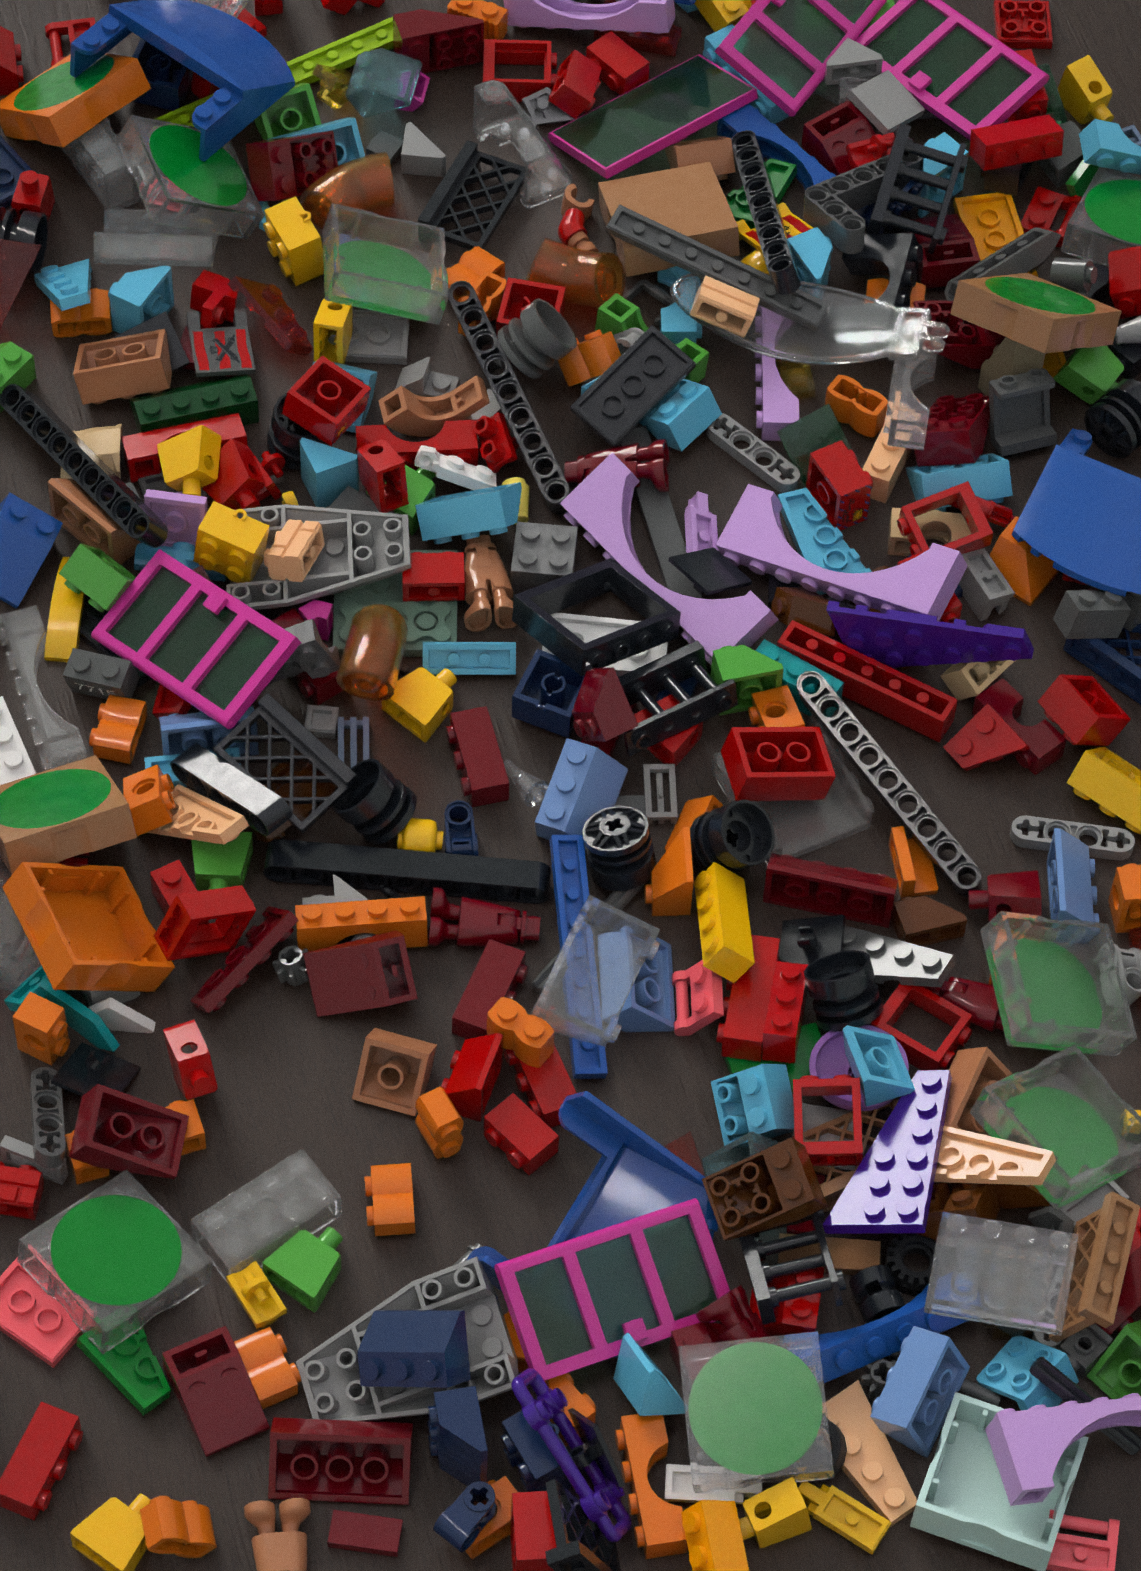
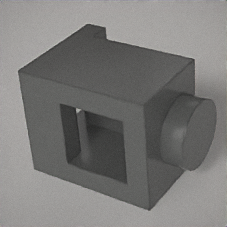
(1095, 1343)

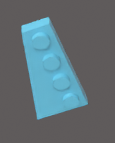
(66, 285)
(816, 536)

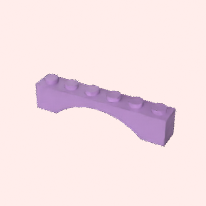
(624, 15)
(777, 402)

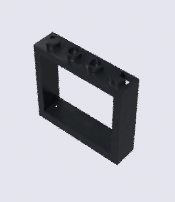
(534, 609)

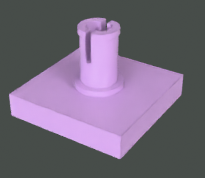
(179, 512)

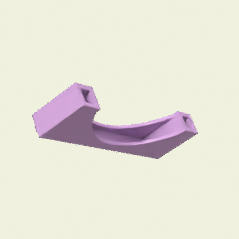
(604, 511)
(758, 542)
(1033, 1440)

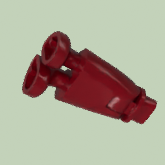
(632, 457)
(478, 922)
(973, 998)
(735, 1314)

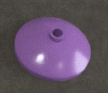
(829, 1060)

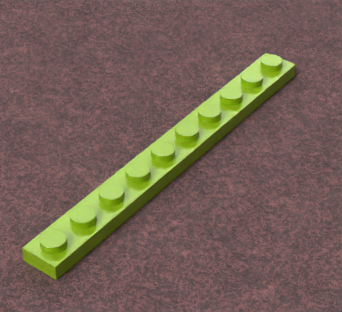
(337, 54)

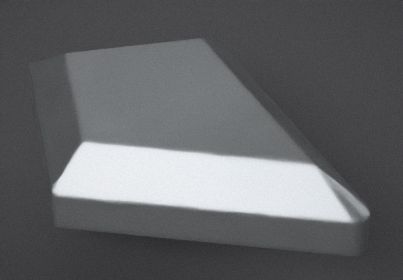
(544, 111)

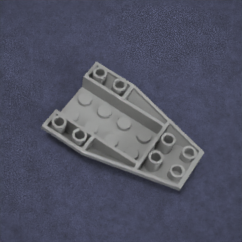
(356, 552)
(332, 1369)

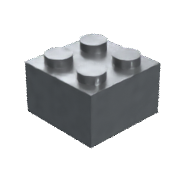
(542, 554)

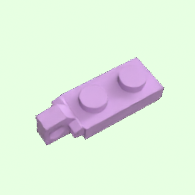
(700, 524)

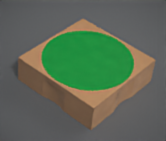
(1035, 312)
(62, 814)

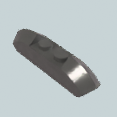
(1017, 257)

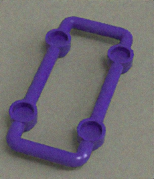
(551, 1406)

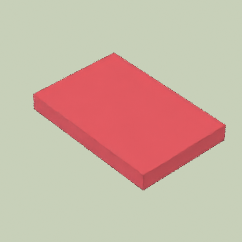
(34, 1316)

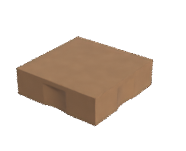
(678, 198)

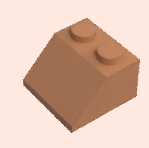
(713, 149)
(393, 1071)

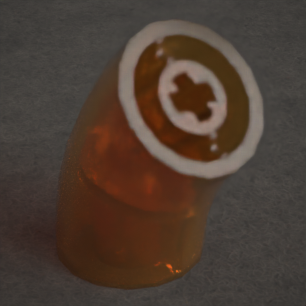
(359, 184)
(586, 274)
(373, 653)

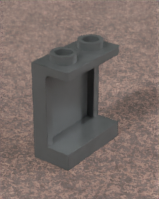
(1021, 412)

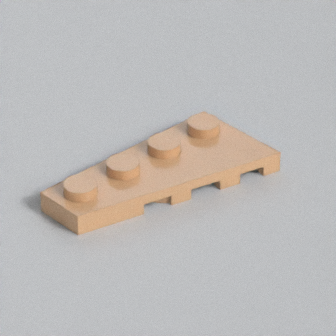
(201, 819)
(990, 1160)
(869, 1456)

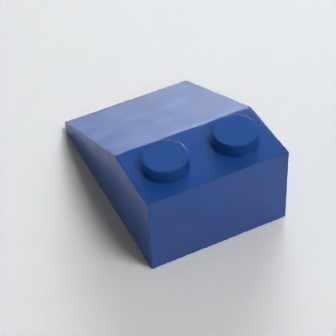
(24, 544)

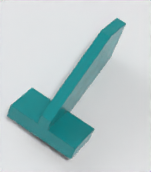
(77, 1015)

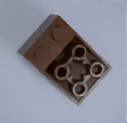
(765, 1190)
(962, 1199)

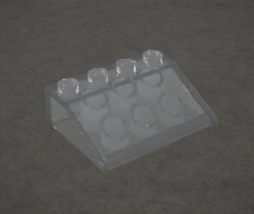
(1002, 1273)

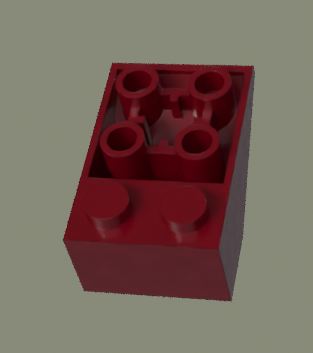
(438, 39)
(831, 133)
(289, 164)
(948, 259)
(965, 341)
(955, 430)
(360, 974)
(214, 1390)

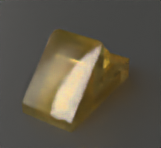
(333, 85)
(797, 378)

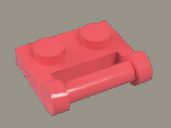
(705, 998)
(1085, 1553)

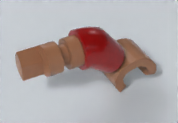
(572, 226)

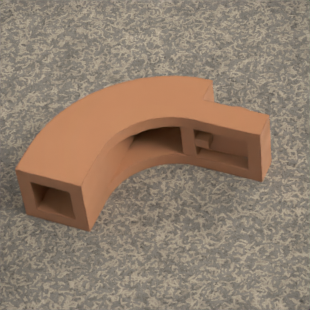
(426, 415)

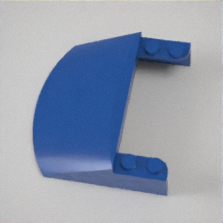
(208, 43)
(1086, 518)
(628, 1181)

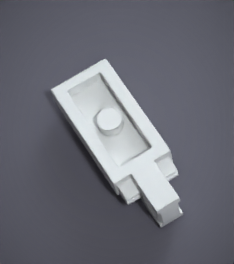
(455, 469)
(680, 1489)

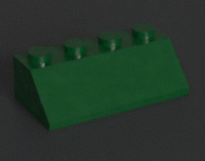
(196, 403)

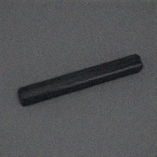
(1070, 1391)

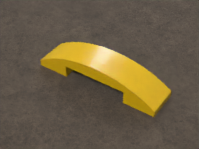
(63, 620)

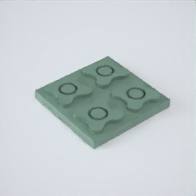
(424, 619)

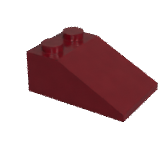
(128, 1134)

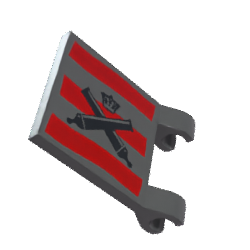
(221, 349)

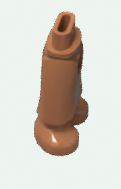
(486, 585)
(279, 1549)

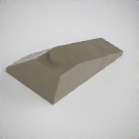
(1008, 359)

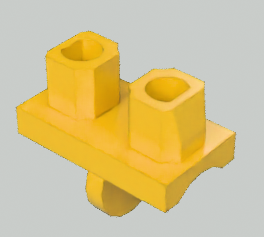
(256, 1295)

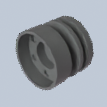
(537, 338)

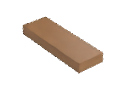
(846, 1254)

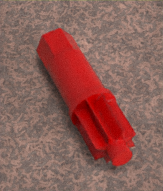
(993, 512)

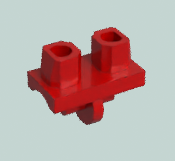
(869, 149)
(496, 443)
(270, 466)

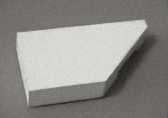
(121, 1017)

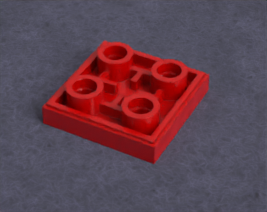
(1023, 24)

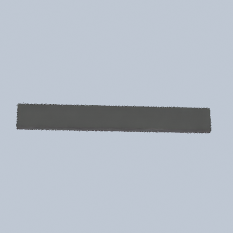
(707, 261)
(661, 524)

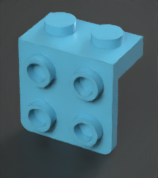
(1010, 1374)

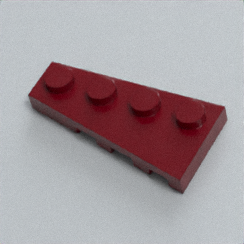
(241, 960)

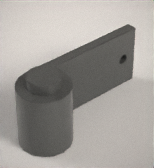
(1073, 274)

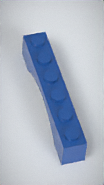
(774, 143)
(867, 1343)

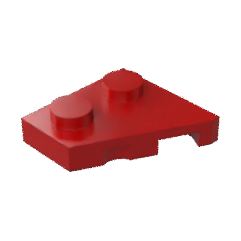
(984, 740)

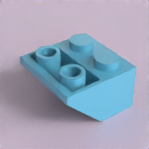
(683, 414)
(754, 1102)

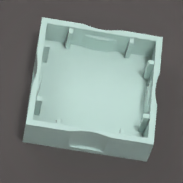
(967, 1498)

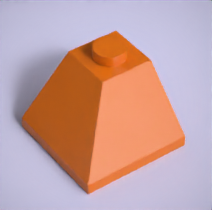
(1022, 569)
(672, 879)

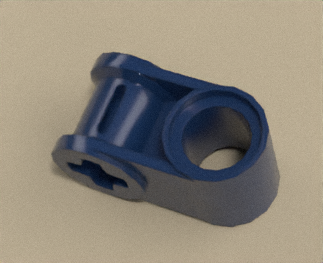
(460, 837)
(463, 1519)

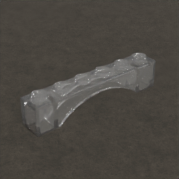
(905, 415)
(26, 641)

